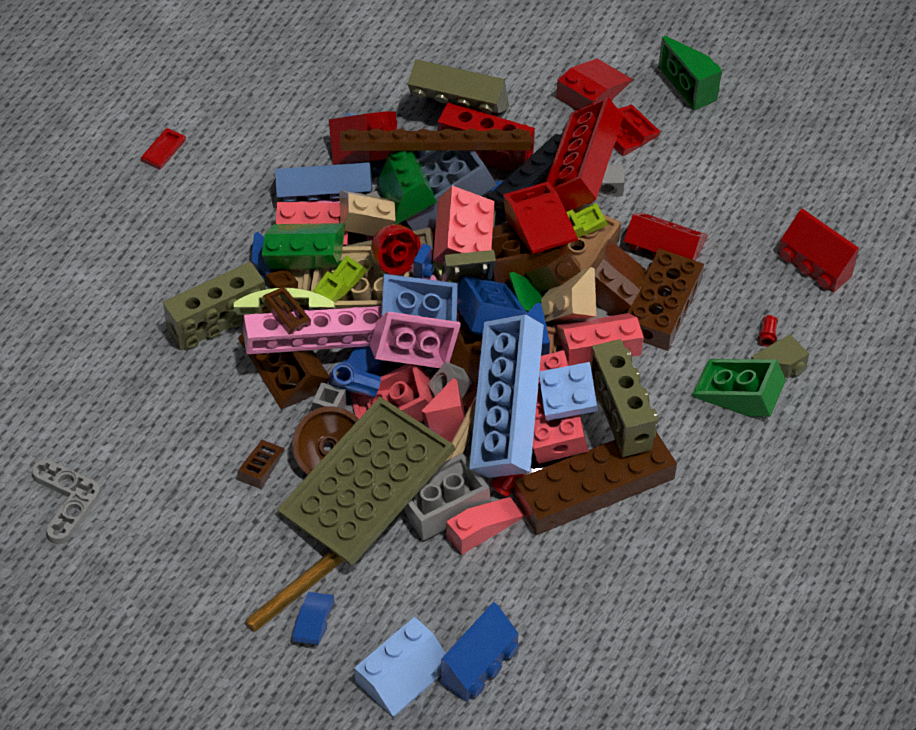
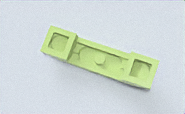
(253, 302)

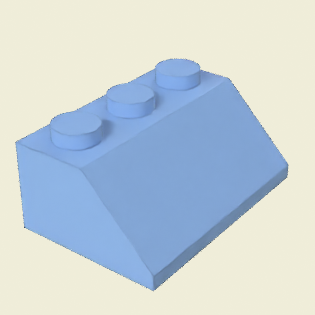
(401, 667)

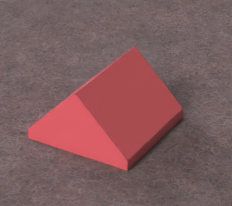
(445, 411)

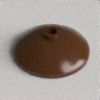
(315, 429)

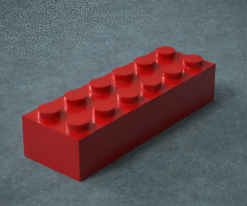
(585, 153)

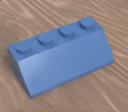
(323, 180)

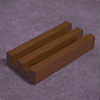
(282, 311)

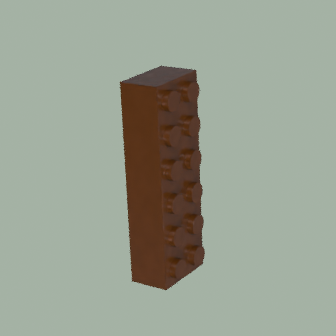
(590, 483)

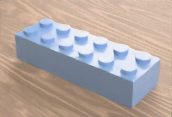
(506, 396)

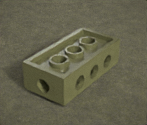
(207, 302)
(623, 397)

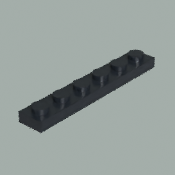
(529, 173)

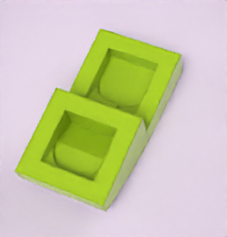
(587, 220)
(341, 281)

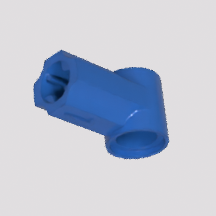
(357, 380)

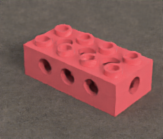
(559, 436)

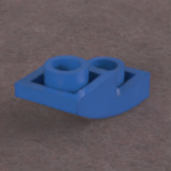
(312, 618)

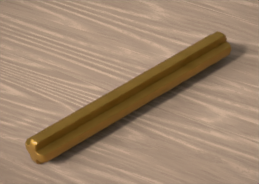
(293, 591)

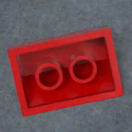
(656, 233)
(818, 251)

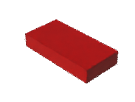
(163, 148)

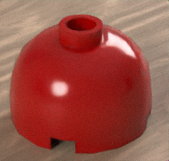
(395, 249)

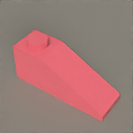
(482, 523)

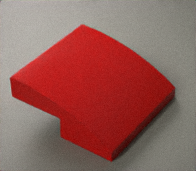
(634, 131)

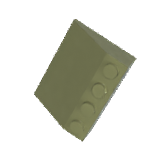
(458, 86)

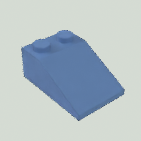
(419, 297)

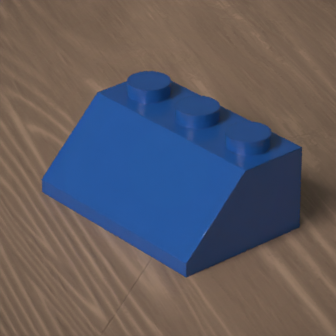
(485, 301)
(479, 653)

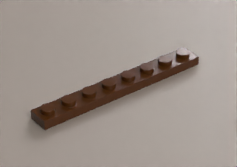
(434, 140)

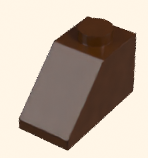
(554, 269)

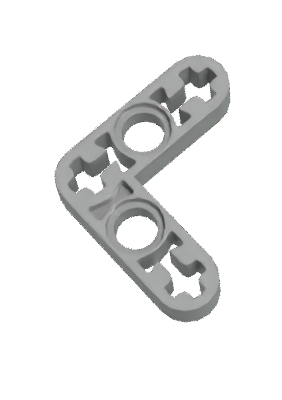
(75, 499)

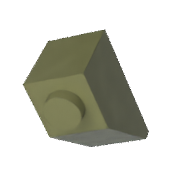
(789, 353)

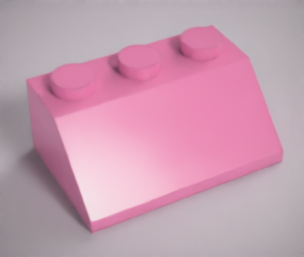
(414, 339)

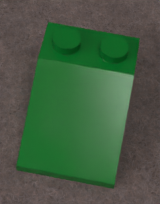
(690, 72)
(742, 385)

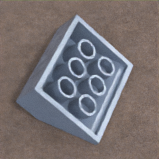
(450, 169)

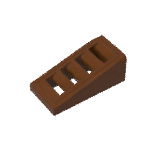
(259, 479)

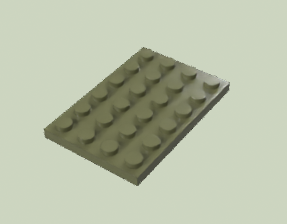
(366, 480)

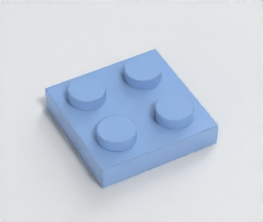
(568, 391)

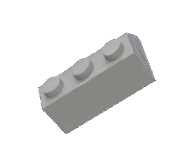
(445, 496)

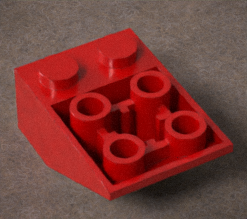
(539, 217)

